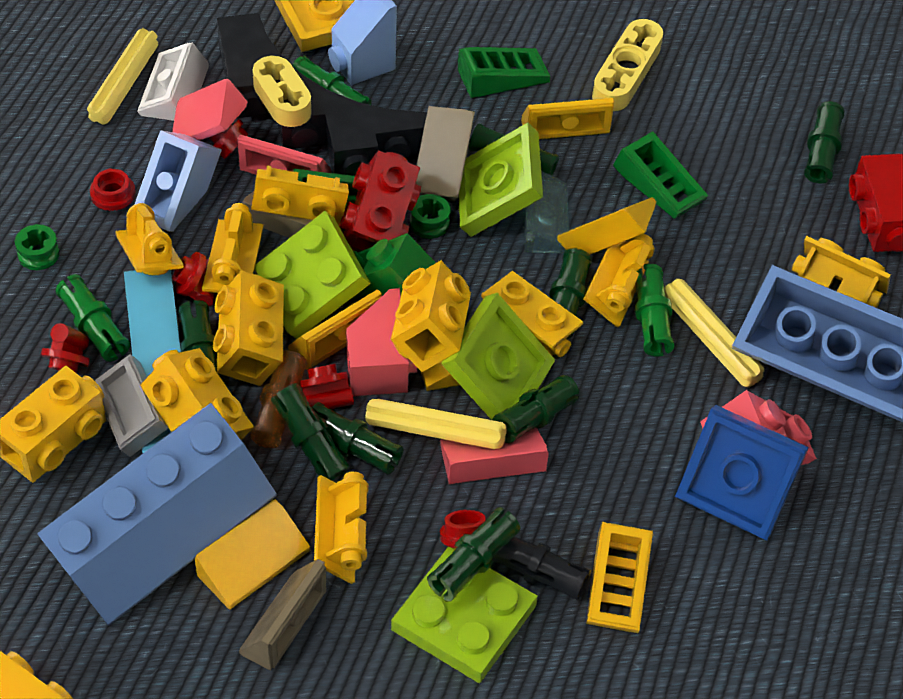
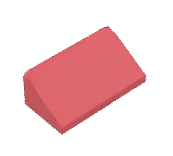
(209, 110)
(259, 154)
(475, 463)

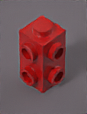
(383, 197)
(880, 200)

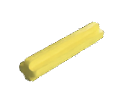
(122, 76)
(712, 332)
(436, 423)

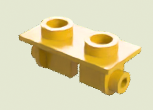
(282, 194)
(146, 243)
(233, 248)
(827, 261)
(617, 276)
(540, 313)
(338, 531)

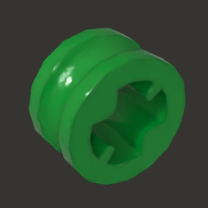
(433, 227)
(40, 258)

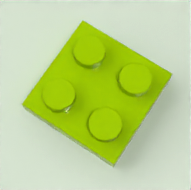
(500, 180)
(316, 273)
(498, 357)
(471, 627)

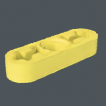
(628, 51)

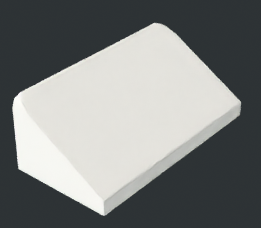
(173, 76)

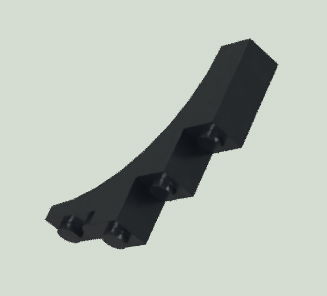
(346, 127)

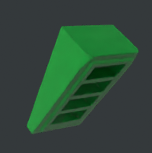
(490, 72)
(660, 159)

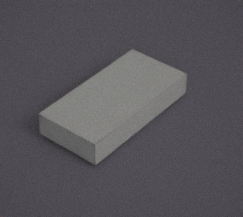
(128, 408)

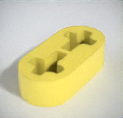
(274, 94)

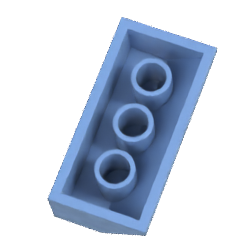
(827, 340)
(158, 513)

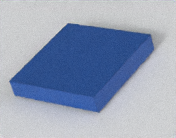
(741, 472)

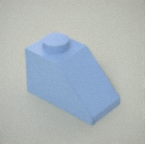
(365, 40)
(177, 177)

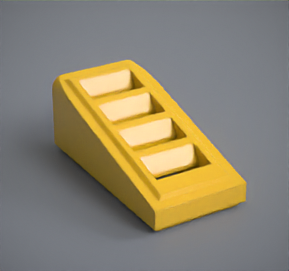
(629, 540)

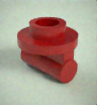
(191, 278)
(66, 348)
(327, 387)

